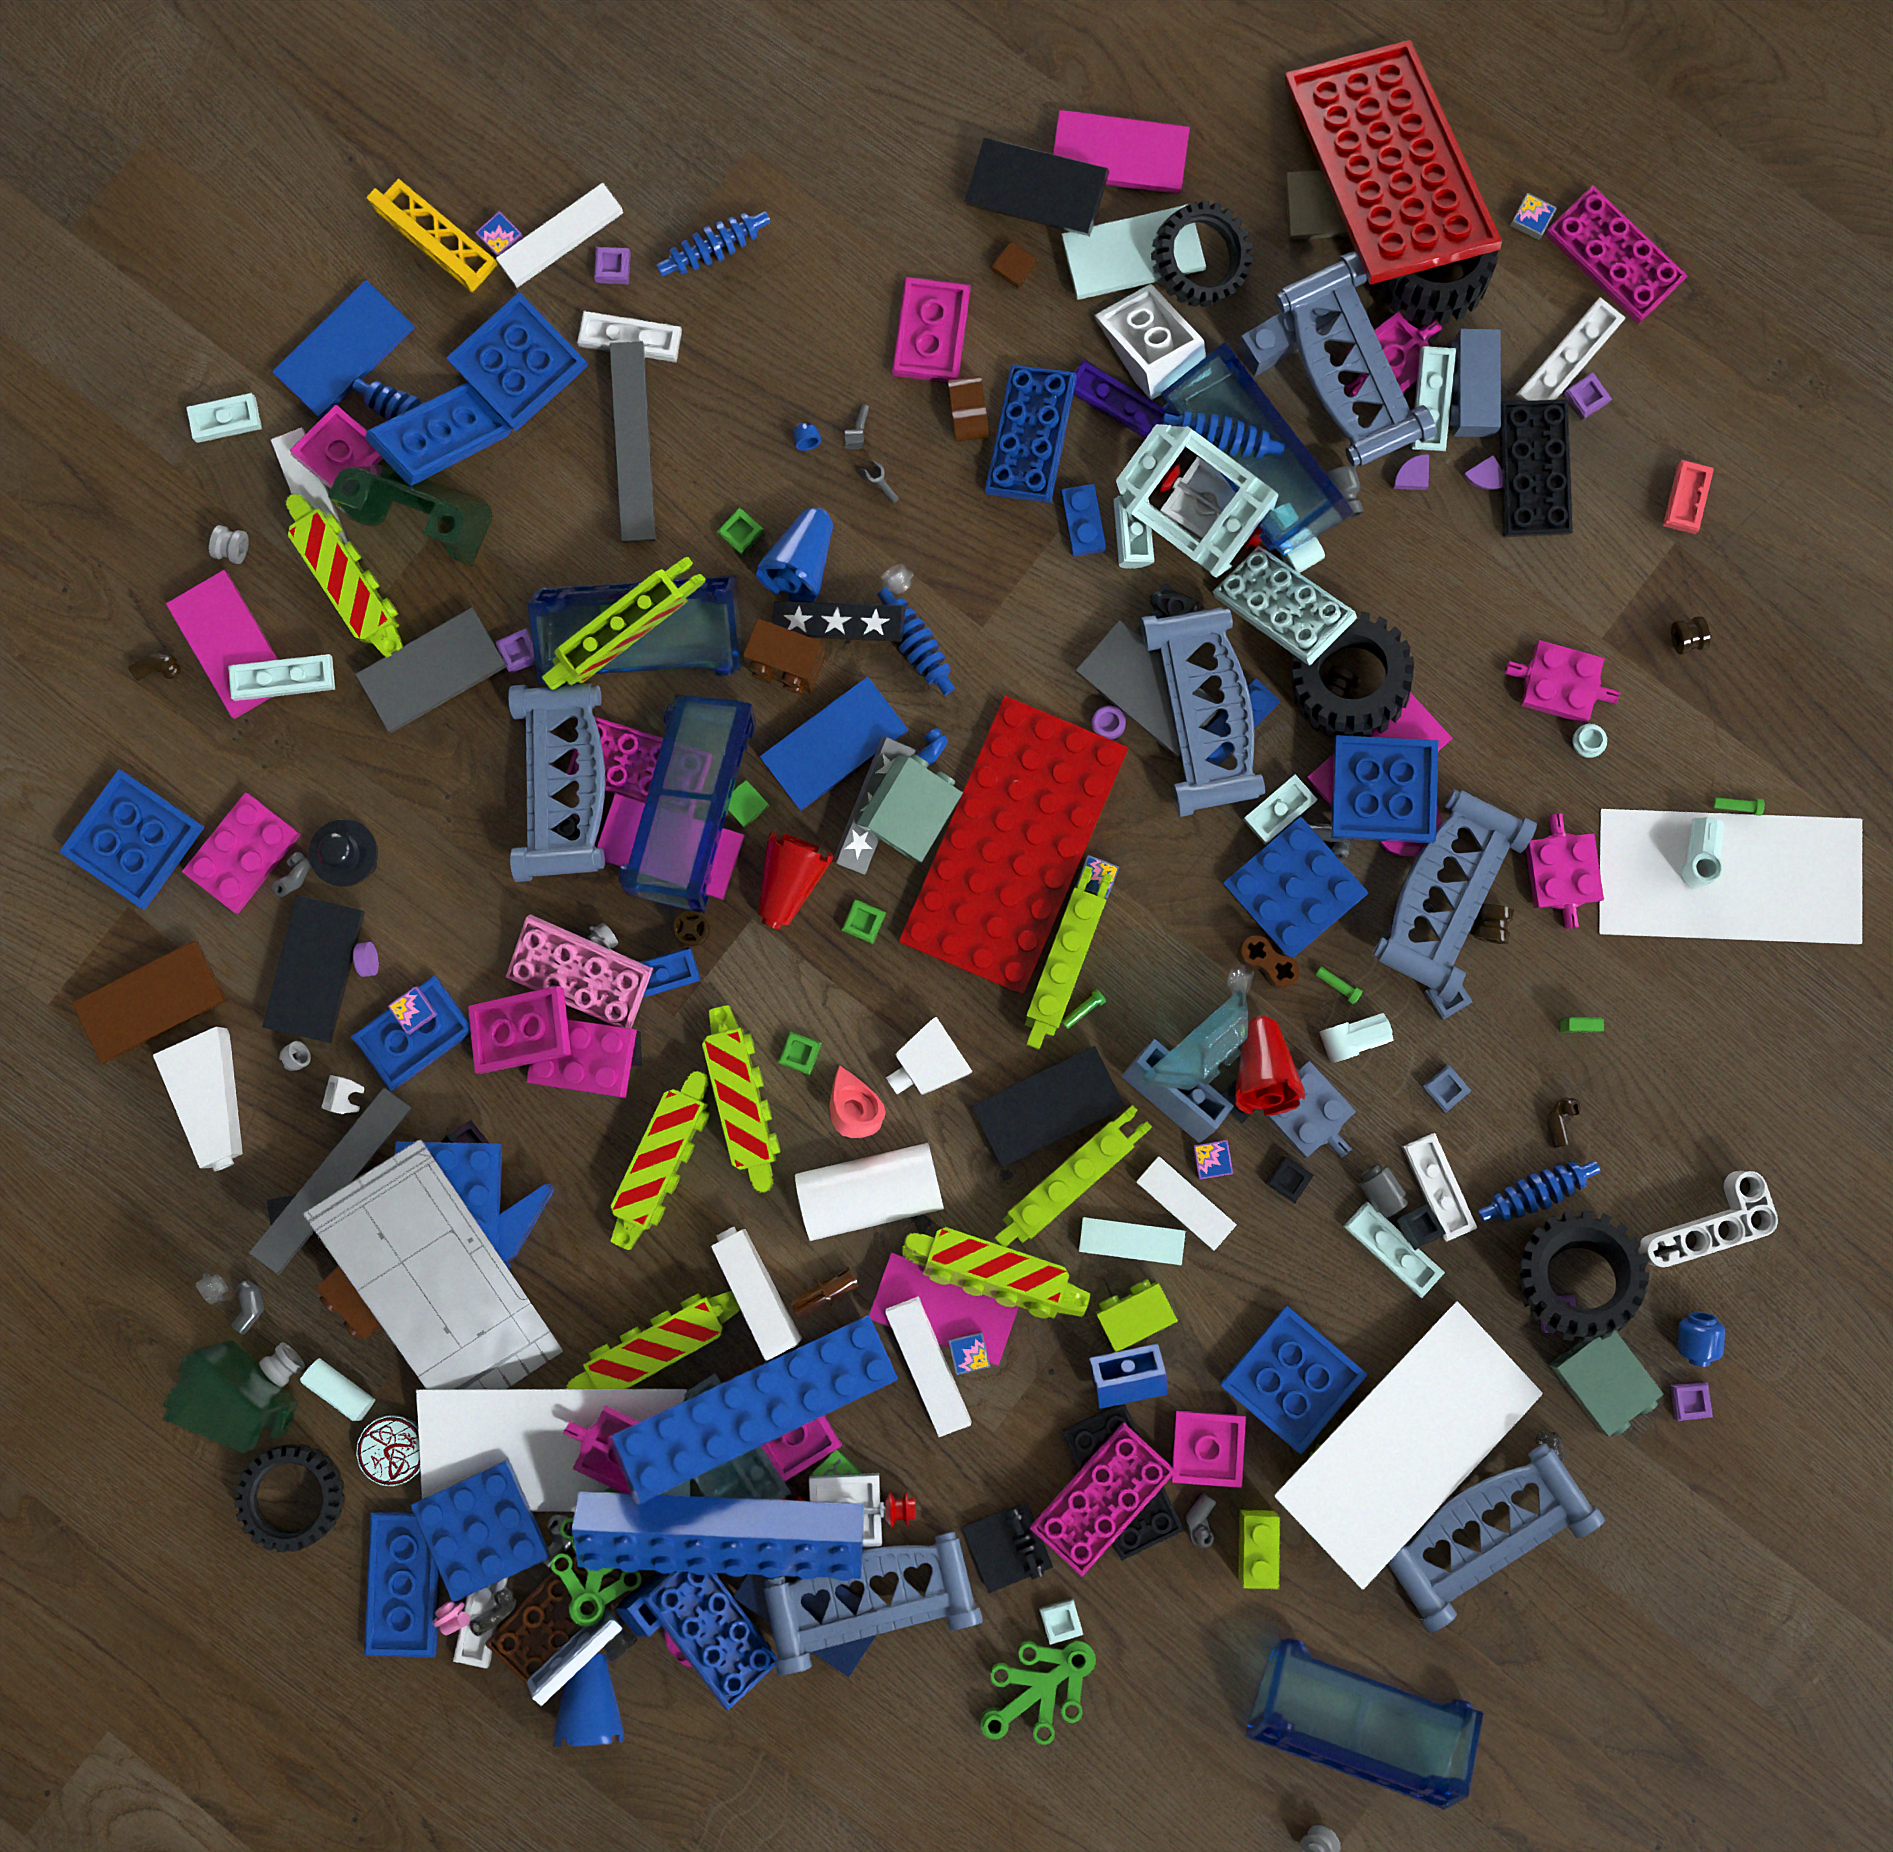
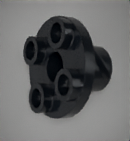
(343, 853)

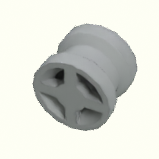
(228, 544)
(282, 1364)

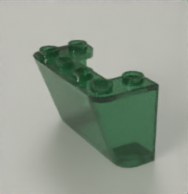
(369, 491)
(228, 1398)

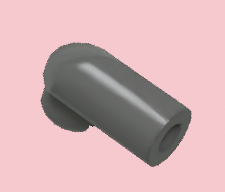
(1197, 1522)
(559, 1543)

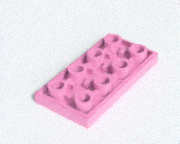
(591, 975)

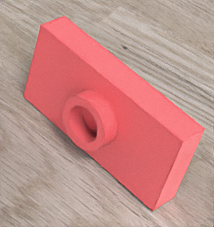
(1688, 497)

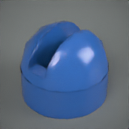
(806, 436)

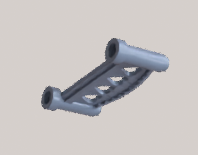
(1335, 291)
(1205, 782)
(546, 850)
(1434, 960)
(1559, 1506)
(946, 1596)

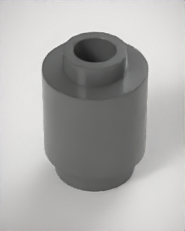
(1383, 1190)

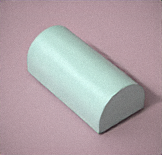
(1133, 538)
(337, 1390)

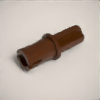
(825, 1293)

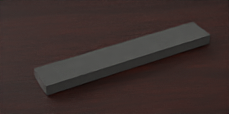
(632, 442)
(336, 1172)

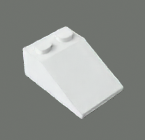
(1151, 339)

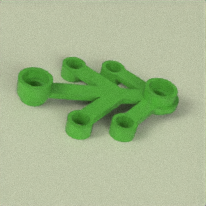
(591, 1590)
(1042, 1686)

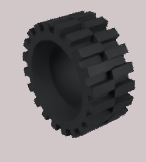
(1441, 299)
(1362, 713)
(1600, 1238)

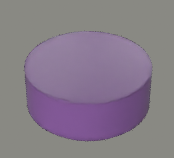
(1109, 722)
(365, 959)

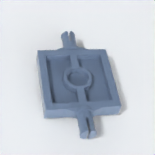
(1317, 1117)

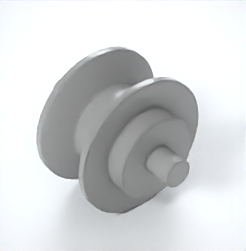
(1320, 1840)

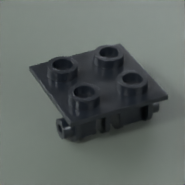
(1007, 1547)

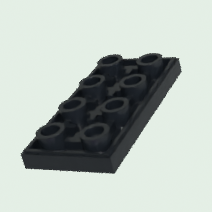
(1037, 186)
(1535, 468)
(313, 969)
(1048, 1106)
(1158, 1518)

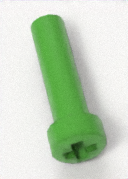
(1756, 806)
(1352, 994)
(1084, 1008)

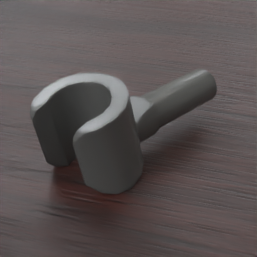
(855, 437)
(879, 480)

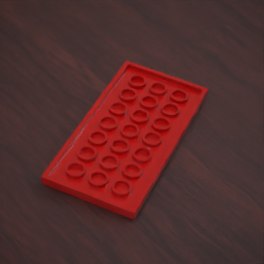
(1392, 162)
(1013, 845)

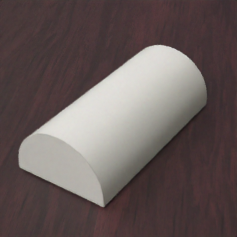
(868, 1191)

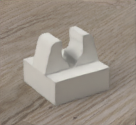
(337, 1095)

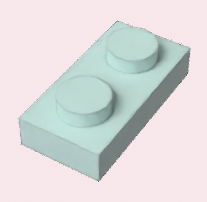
(224, 417)
(1280, 809)

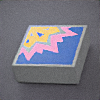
(1533, 216)

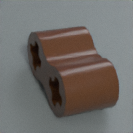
(968, 408)
(1268, 962)

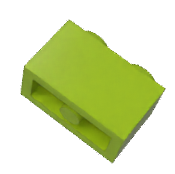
(1135, 1315)
(1259, 1549)

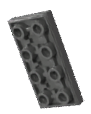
(431, 670)
(1136, 684)

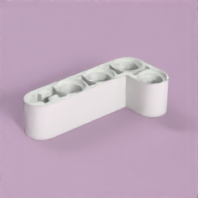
(1706, 1228)

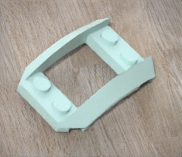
(1234, 523)

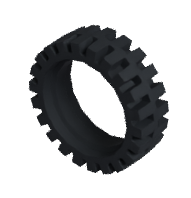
(1229, 231)
(248, 1505)

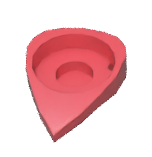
(854, 1106)

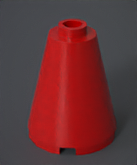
(788, 877)
(1267, 1071)

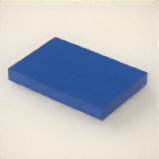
(403, 1055)

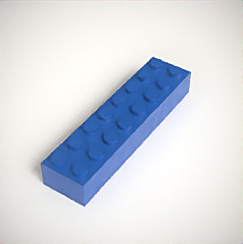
(751, 1409)
(719, 1536)

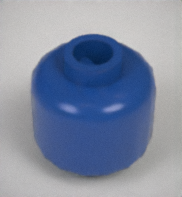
(1701, 1338)

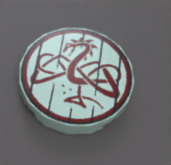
(389, 1450)

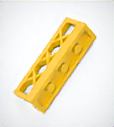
(405, 223)

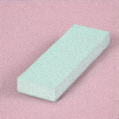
(1434, 392)
(281, 677)
(1132, 1241)
(1393, 1249)

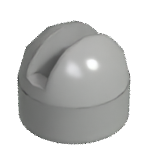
(301, 1052)

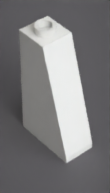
(204, 1095)
(755, 1293)

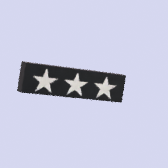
(841, 620)

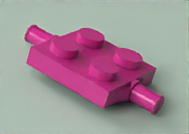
(1402, 349)
(1562, 682)
(1564, 871)
(596, 1455)

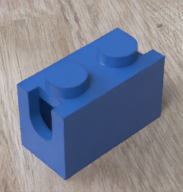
(1129, 1376)

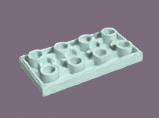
(1120, 254)
(1284, 605)

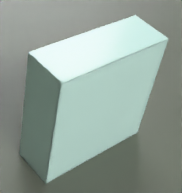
(1061, 1621)

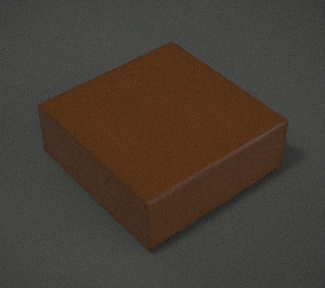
(1014, 264)

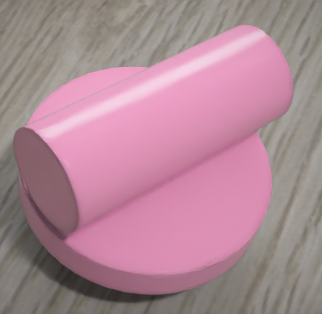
(451, 1617)

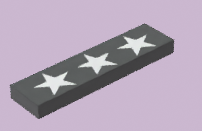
(856, 844)

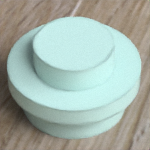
(1589, 740)

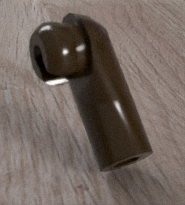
(1559, 1118)

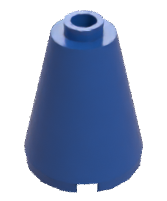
(798, 557)
(589, 1707)

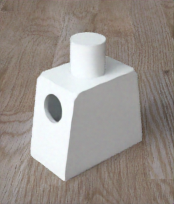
(928, 1061)

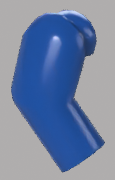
(936, 742)

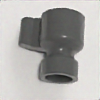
(1348, 483)

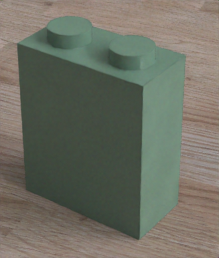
(910, 807)
(1607, 1382)

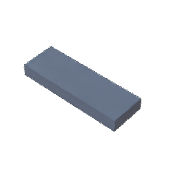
(572, 1657)

